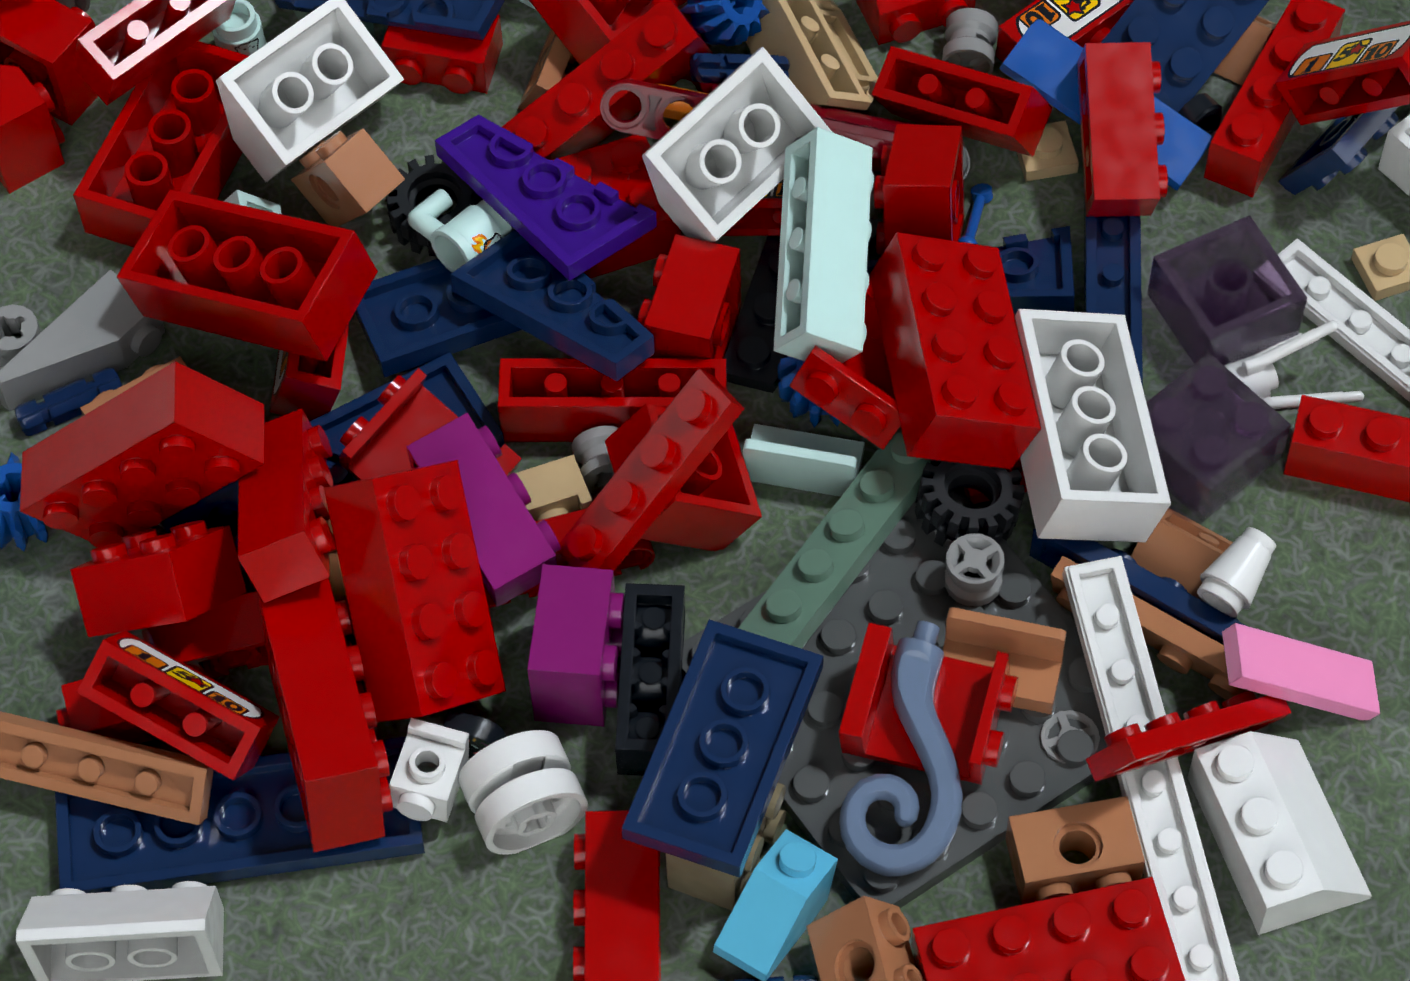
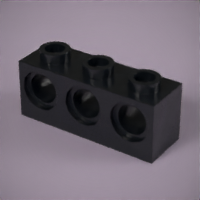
(648, 670)

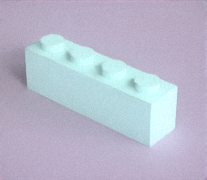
(824, 246)

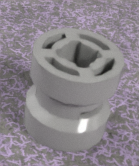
(971, 35)

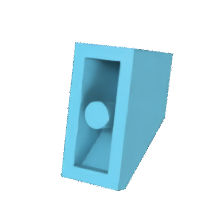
(776, 905)

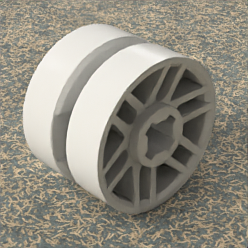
(522, 791)

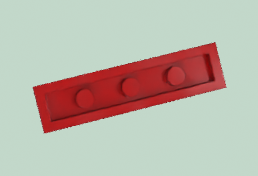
(652, 474)
(1171, 737)

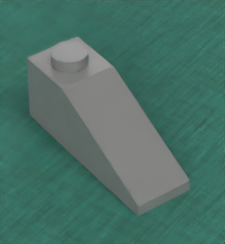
(89, 336)

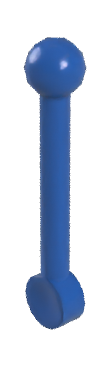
(980, 195)

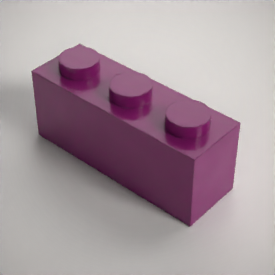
(504, 532)

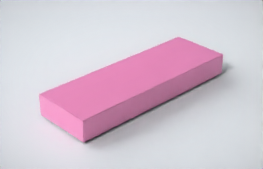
(1300, 672)

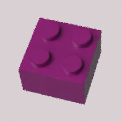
(575, 645)

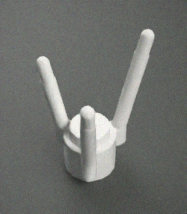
(1261, 377)

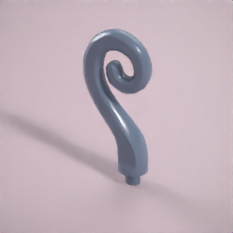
(913, 689)

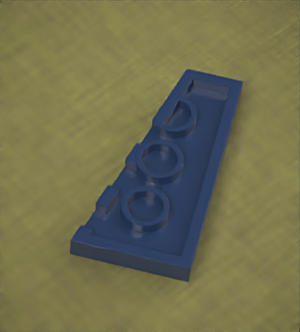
(569, 315)

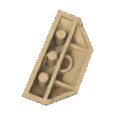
(821, 52)

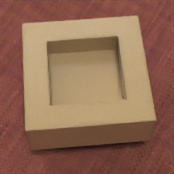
(1053, 155)
(1384, 266)

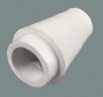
(1237, 573)

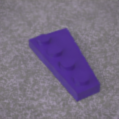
(543, 198)

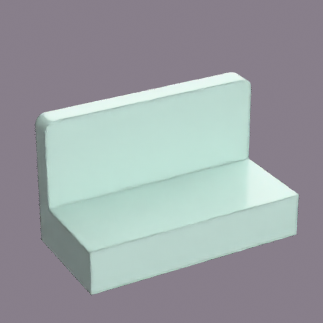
(802, 460)

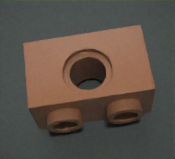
(346, 176)
(1098, 829)
(863, 943)

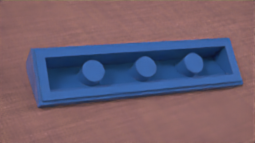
(1049, 64)

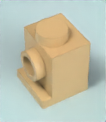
(555, 488)

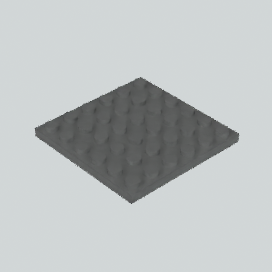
(896, 591)

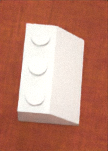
(304, 87)
(729, 148)
(1275, 829)
(124, 934)

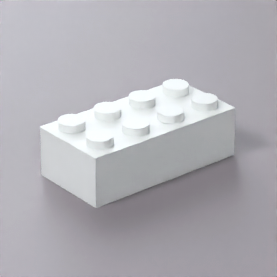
(1096, 455)

